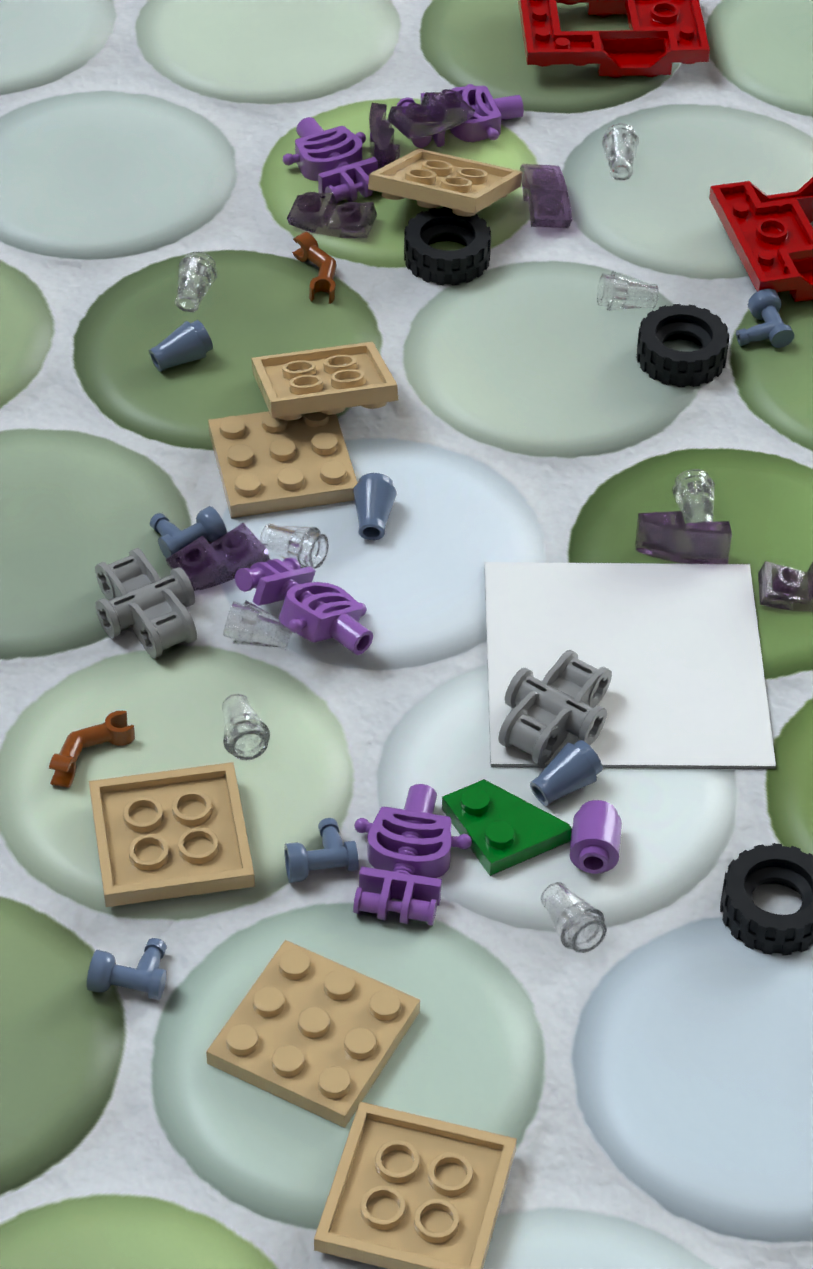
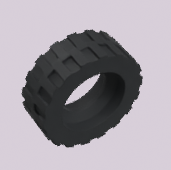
(445, 265)
(676, 366)
(758, 927)

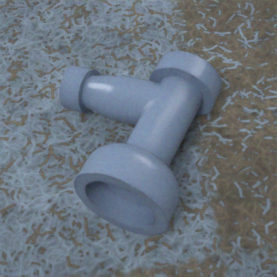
(765, 306)
(208, 524)
(334, 855)
(146, 977)

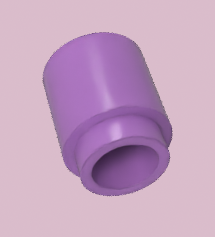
(596, 837)

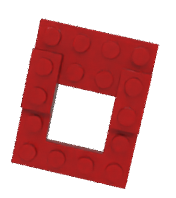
(658, 36)
(770, 234)

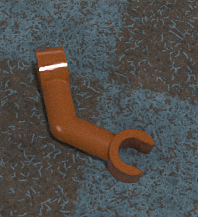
(310, 251)
(113, 731)

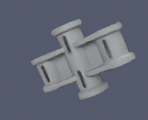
(145, 602)
(555, 706)

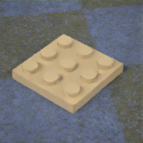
(444, 181)
(324, 380)
(281, 463)
(170, 834)
(314, 1033)
(415, 1192)

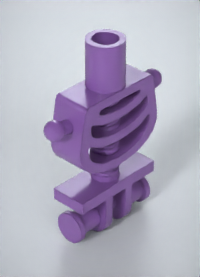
(486, 119)
(332, 159)
(309, 607)
(408, 856)

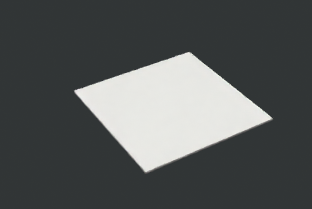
(678, 652)

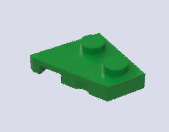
(503, 825)

